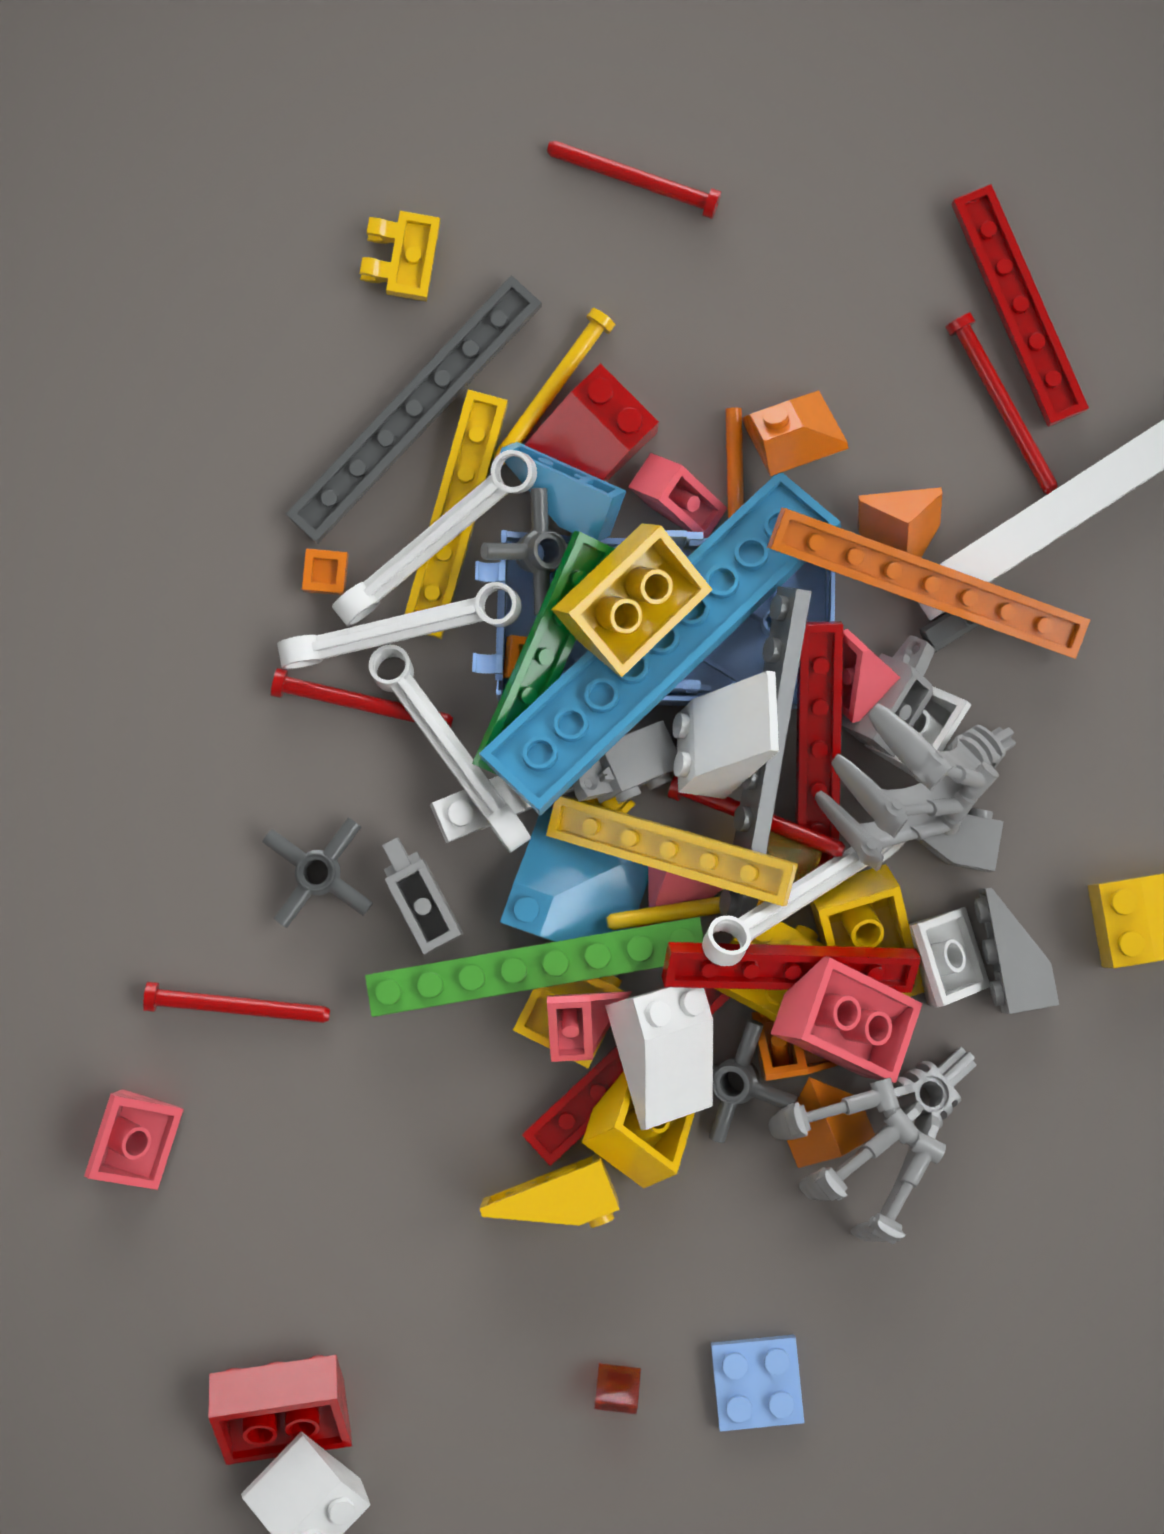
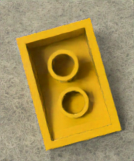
(865, 913)
(1129, 920)
(564, 1196)

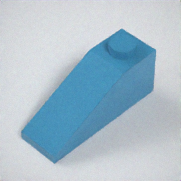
(574, 497)

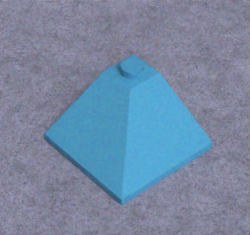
(570, 888)

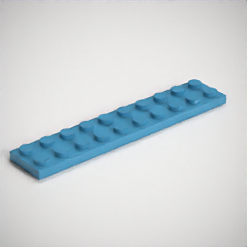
(595, 707)

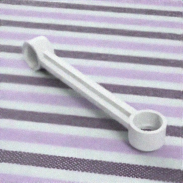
(366, 596)
(312, 649)
(448, 746)
(769, 914)

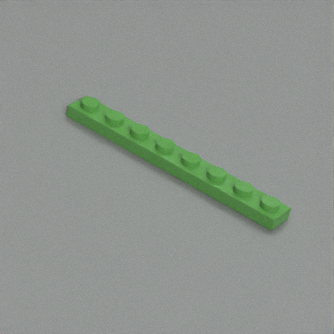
(527, 967)

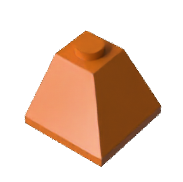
(795, 433)

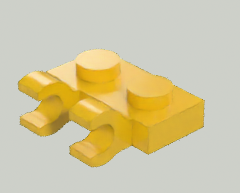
(412, 255)

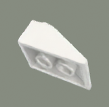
(726, 736)
(665, 1052)

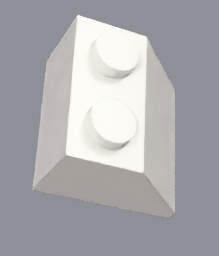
(306, 1492)

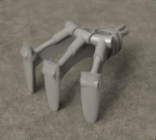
(937, 805)
(828, 1184)

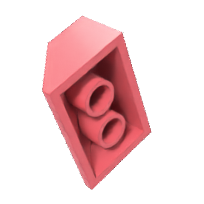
(848, 1020)

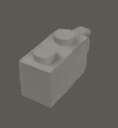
(905, 698)
(632, 762)
(419, 898)

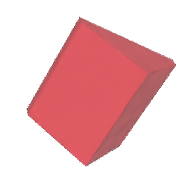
(133, 1140)

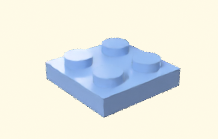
(757, 1382)

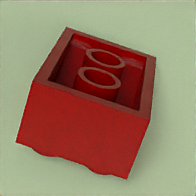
(596, 426)

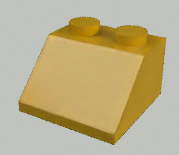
(639, 1154)

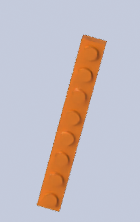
(927, 583)

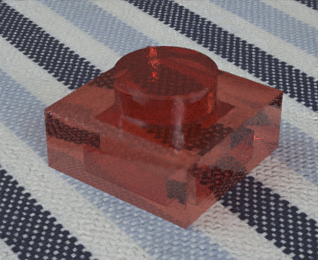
(617, 1388)

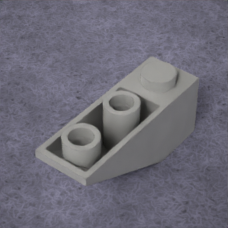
(973, 845)
(1020, 968)

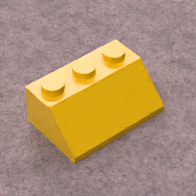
(632, 598)

